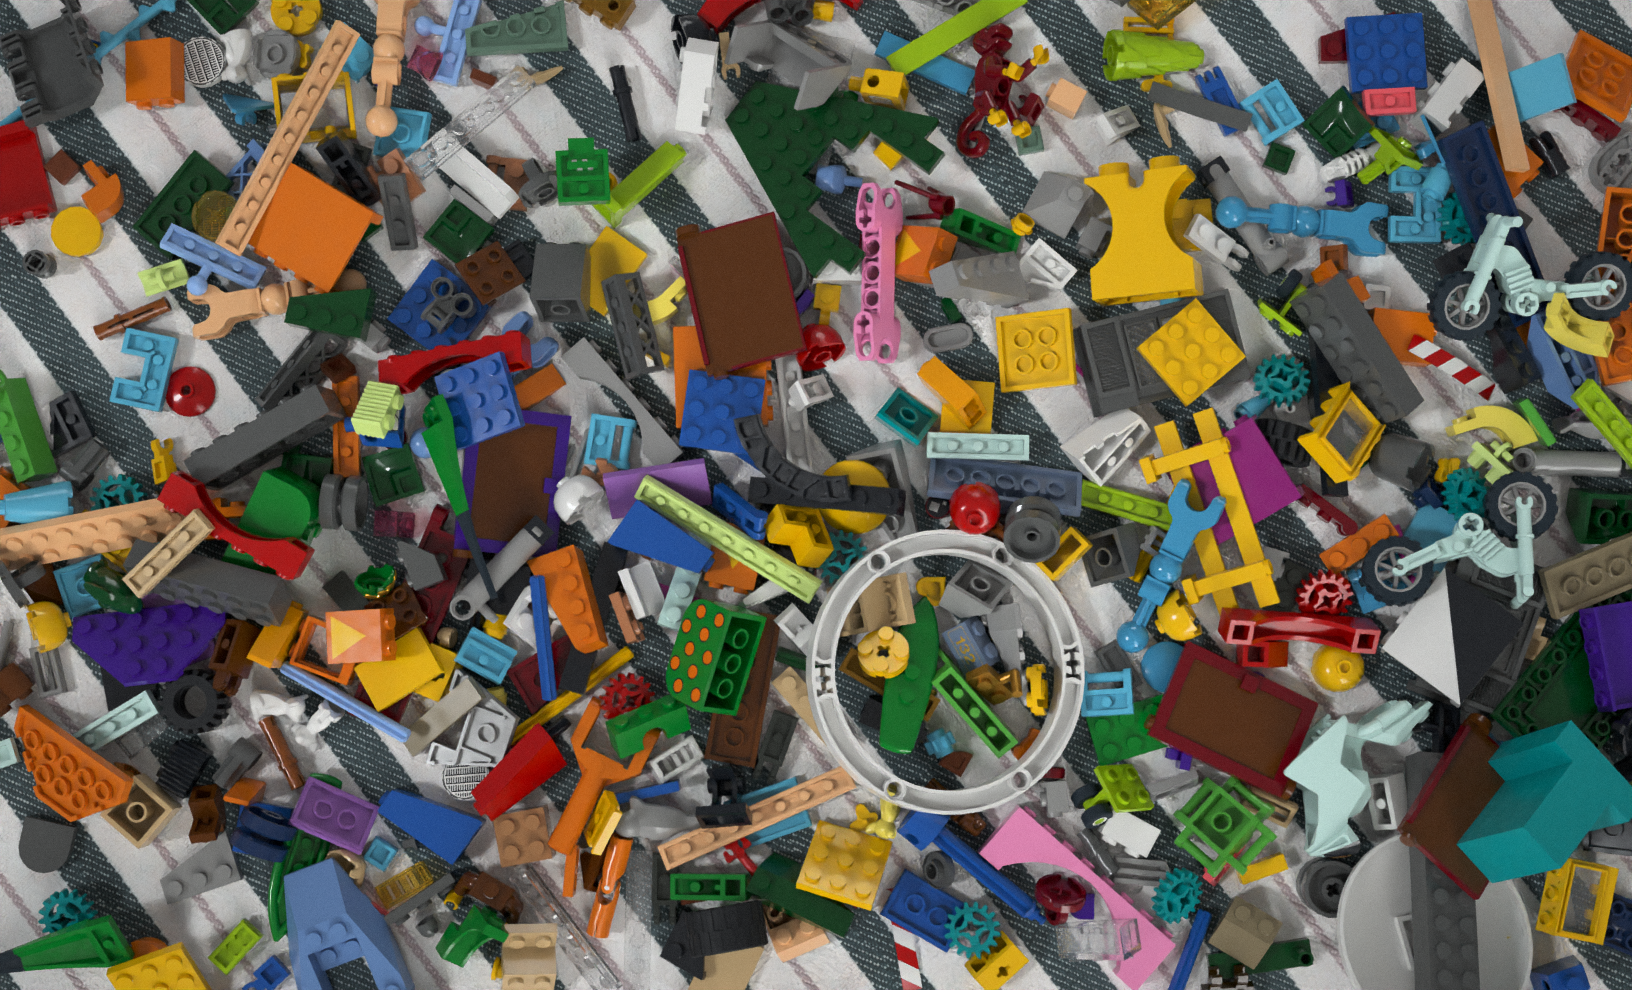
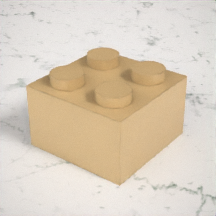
(144, 813)

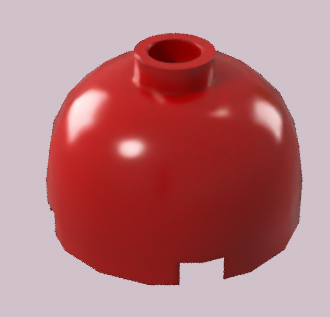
(822, 345)
(975, 508)

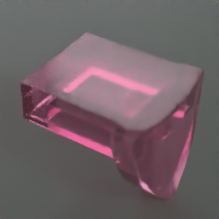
(425, 62)

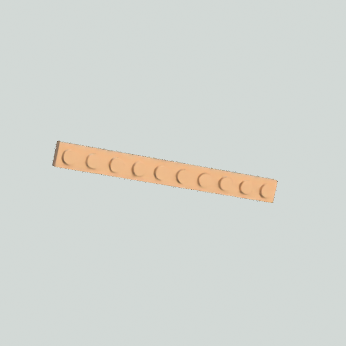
(287, 138)

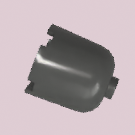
(1401, 460)

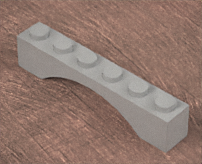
(588, 365)

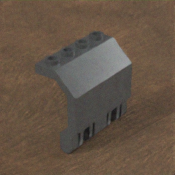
(54, 68)

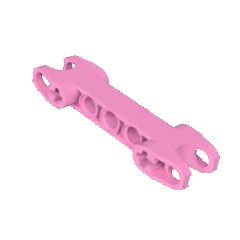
(879, 228)

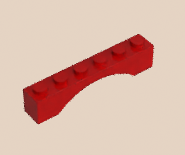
(415, 368)
(285, 555)
(1257, 626)

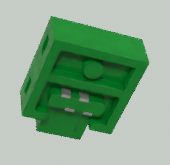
(582, 174)

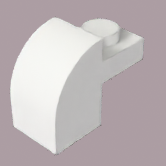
(795, 626)

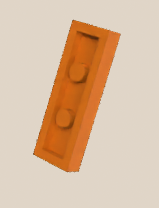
(1355, 546)

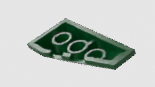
(1598, 514)
(776, 887)

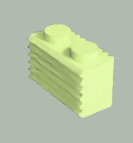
(377, 409)

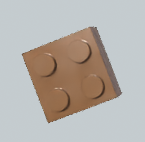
(524, 836)

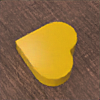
(933, 587)

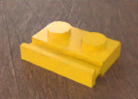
(602, 822)

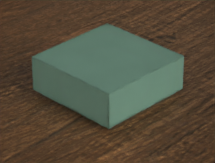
(1031, 144)

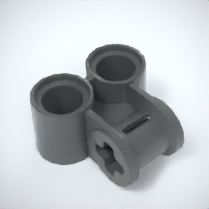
(780, 10)
(447, 306)

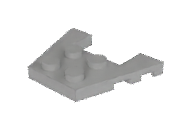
(485, 734)

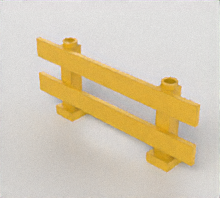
(1178, 462)

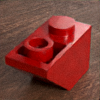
(1263, 654)

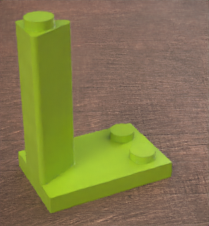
(641, 182)

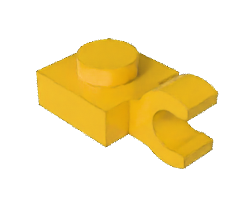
(827, 300)
(163, 463)

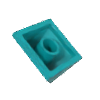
(906, 417)

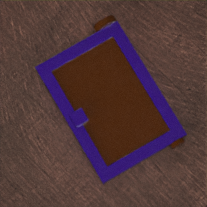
(513, 481)

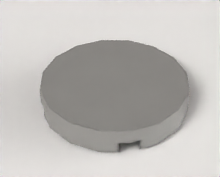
(277, 53)

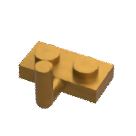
(995, 686)

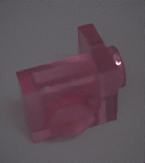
(394, 524)

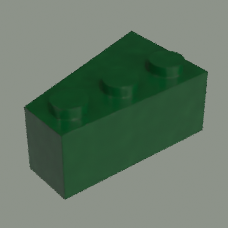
(334, 313)

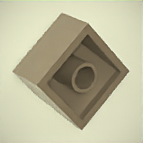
(1244, 932)

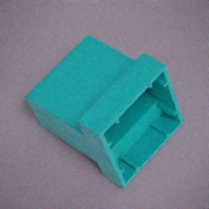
(1549, 801)

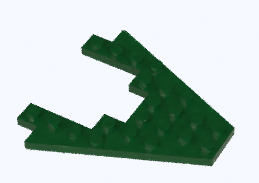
(789, 142)

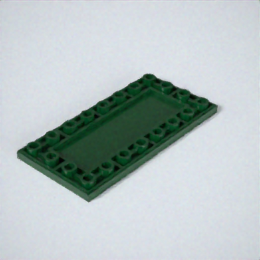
(1559, 687)

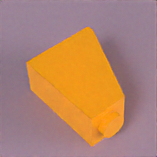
(952, 392)
(275, 642)

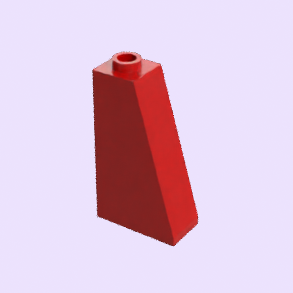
(518, 773)

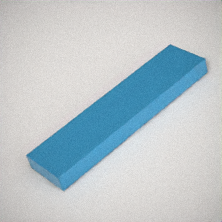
(939, 70)

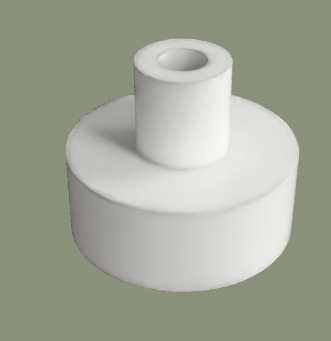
(1287, 415)

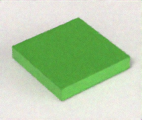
(1532, 417)

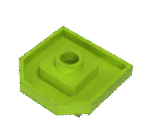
(1389, 156)

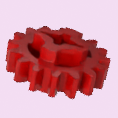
(1324, 594)
(620, 692)

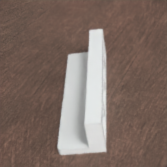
(480, 182)

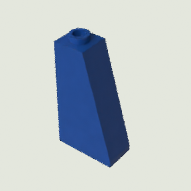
(657, 538)
(432, 823)

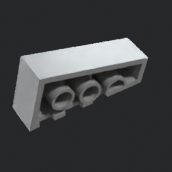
(982, 278)

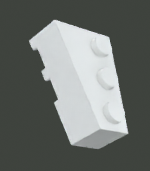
(696, 85)
(1447, 97)
(1106, 444)

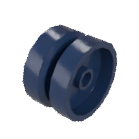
(263, 834)

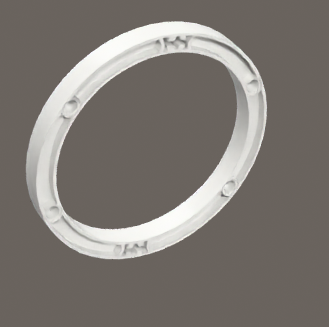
(1062, 636)

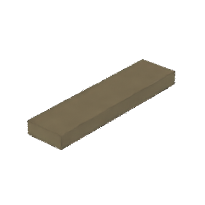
(444, 715)

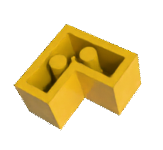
(802, 531)

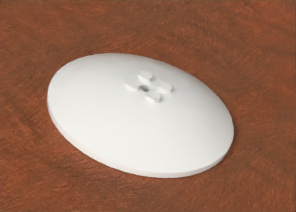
(1378, 927)

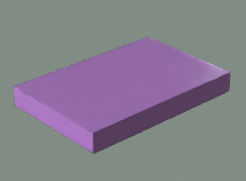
(334, 815)

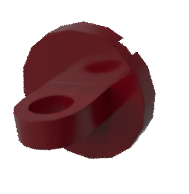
(1059, 897)

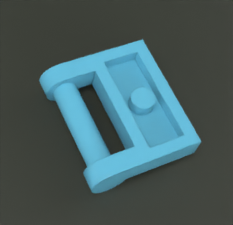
(1277, 107)
(602, 436)
(1108, 701)

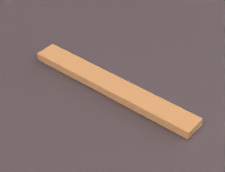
(1498, 86)
(764, 815)

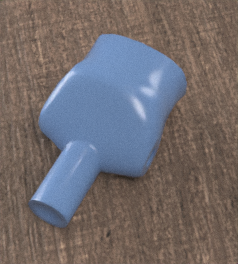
(835, 179)

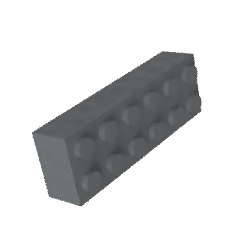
(1356, 348)
(265, 437)
(220, 587)

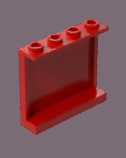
(23, 179)

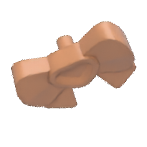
(604, 467)

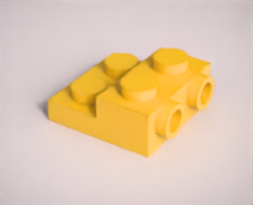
(1183, 215)

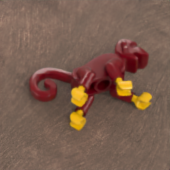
(992, 88)

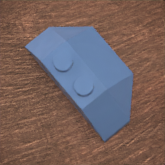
(1560, 367)

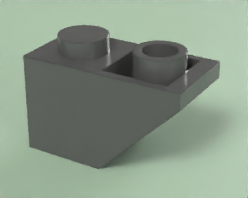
(422, 566)

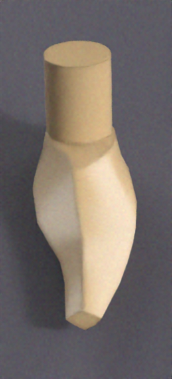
(543, 76)
(1162, 123)

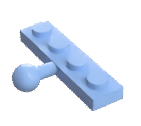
(453, 45)
(210, 258)

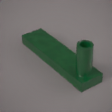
(1278, 957)

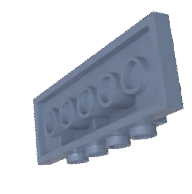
(1009, 481)

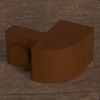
(208, 813)

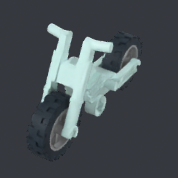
(1478, 296)
(1477, 544)

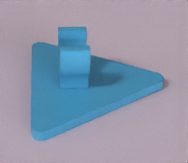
(245, 107)
(1428, 147)

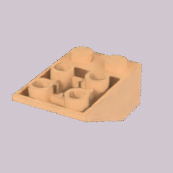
(792, 936)

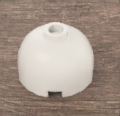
(576, 496)

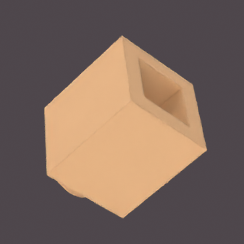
(1065, 97)

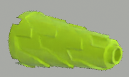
(1139, 55)

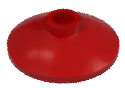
(201, 394)

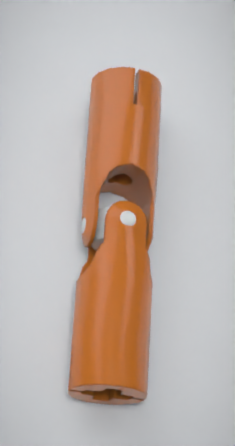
(613, 868)

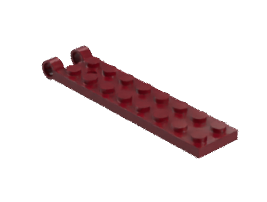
(433, 600)

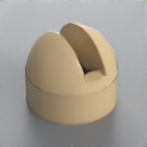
(447, 637)

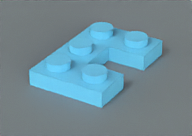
(1422, 225)
(154, 381)

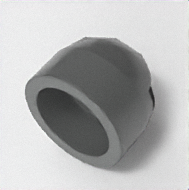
(428, 926)

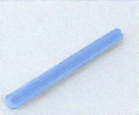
(346, 701)

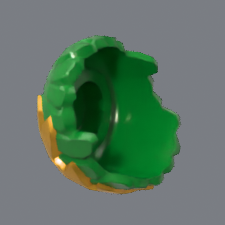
(376, 581)

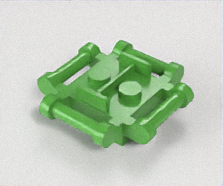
(1224, 825)

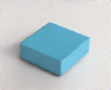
(380, 853)

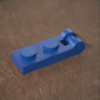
(739, 511)

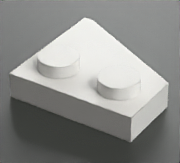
(1045, 266)

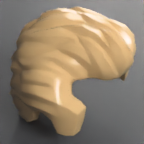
(351, 863)

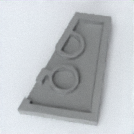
(204, 871)

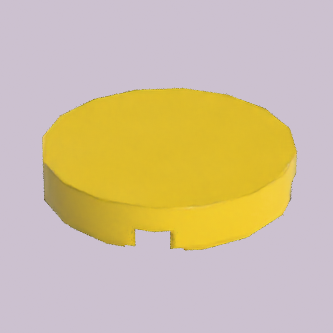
(76, 232)

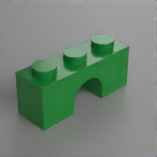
(628, 729)

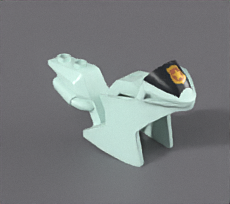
(1333, 775)

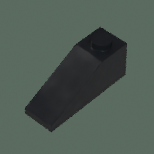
(348, 167)

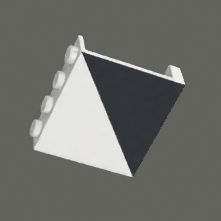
(1451, 636)

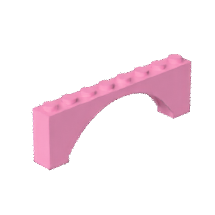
(1025, 840)

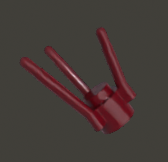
(939, 202)

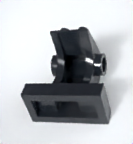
(724, 781)

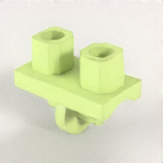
(164, 277)
(1482, 454)

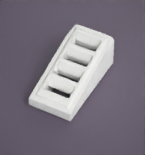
(765, 592)
(657, 773)

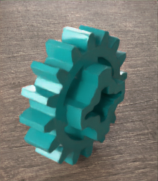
(1454, 221)
(1279, 383)
(123, 492)
(1465, 492)
(857, 551)
(1176, 895)
(72, 905)
(984, 928)

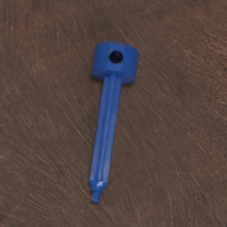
(924, 828)

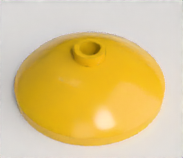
(859, 474)

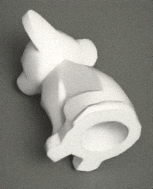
(238, 48)
(272, 703)
(320, 720)

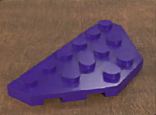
(148, 644)

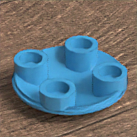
(1159, 664)

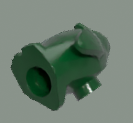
(110, 590)

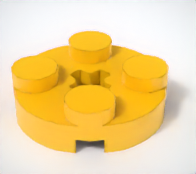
(299, 25)
(884, 666)
(1038, 697)

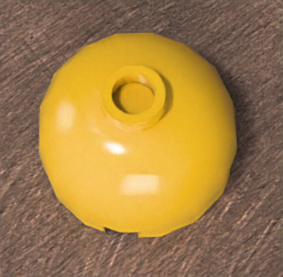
(1177, 617)
(47, 624)
(1337, 669)

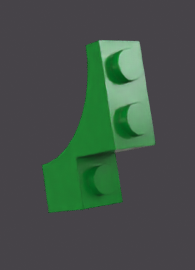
(463, 940)

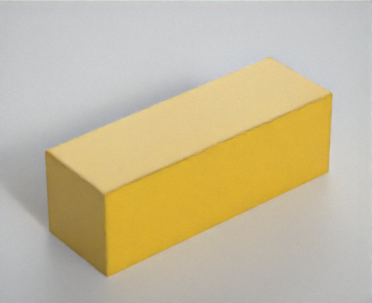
(1263, 868)

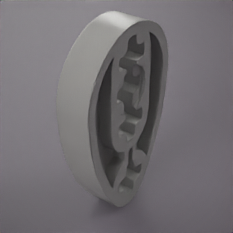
(1609, 157)

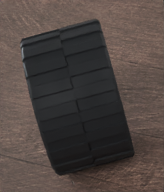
(726, 929)

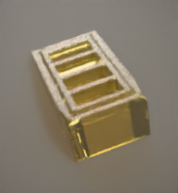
(419, 878)

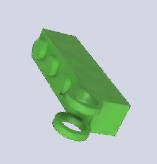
(23, 432)
(973, 707)

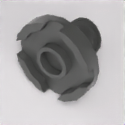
(540, 187)
(21, 578)

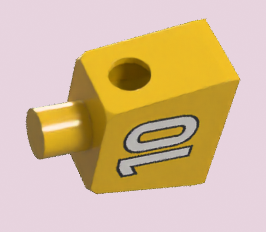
(882, 88)

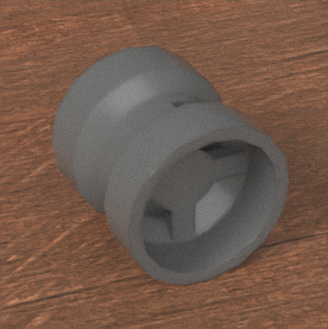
(44, 267)

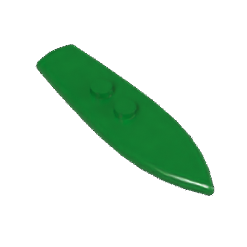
(909, 692)
(302, 852)

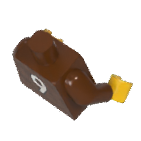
(488, 892)

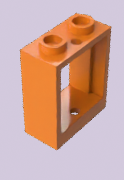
(300, 648)

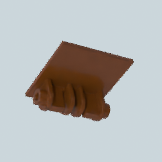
(490, 273)
(406, 609)

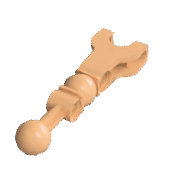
(386, 65)
(254, 303)

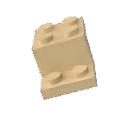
(881, 604)
(529, 957)

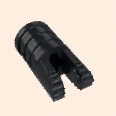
(1550, 154)

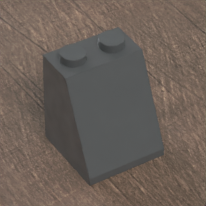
(561, 282)

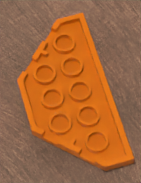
(66, 771)

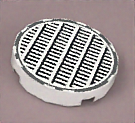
(203, 62)
(462, 779)

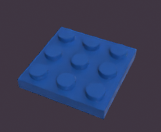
(1385, 52)
(419, 296)
(481, 400)
(713, 406)

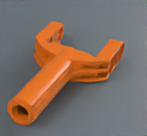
(596, 774)

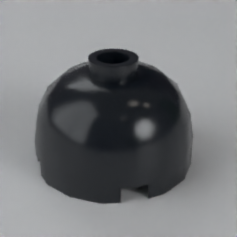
(690, 26)

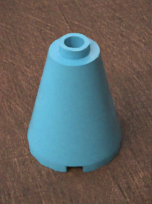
(38, 503)

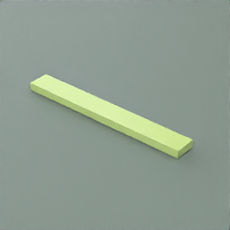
(728, 539)

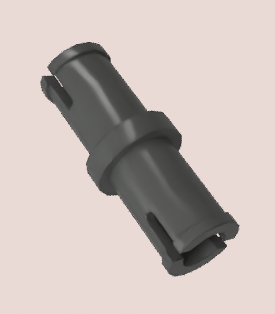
(1098, 852)

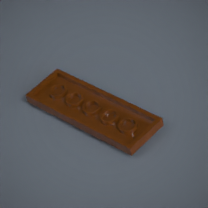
(738, 737)

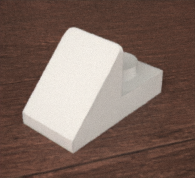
(1116, 124)
(810, 392)

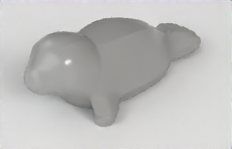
(1579, 422)
(654, 821)

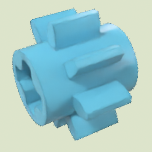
(939, 743)

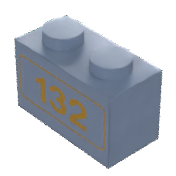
(971, 645)

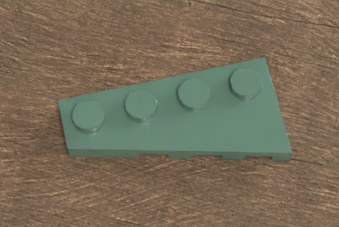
(525, 33)

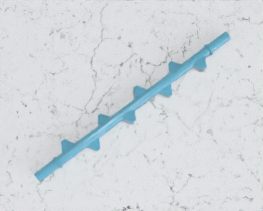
(110, 41)

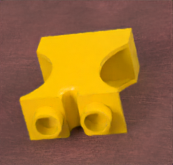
(1143, 251)

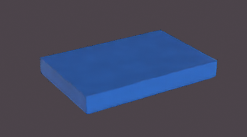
(922, 909)

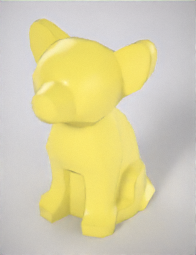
(885, 826)

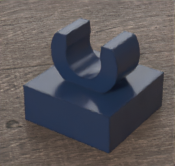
(1428, 493)

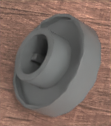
(938, 869)

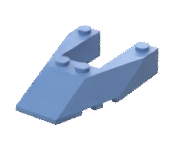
(336, 924)

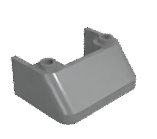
(791, 54)

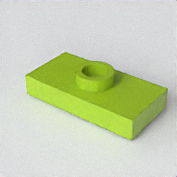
(235, 946)

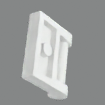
(521, 618)

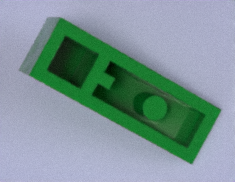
(980, 232)
(710, 886)

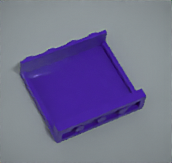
(1609, 653)

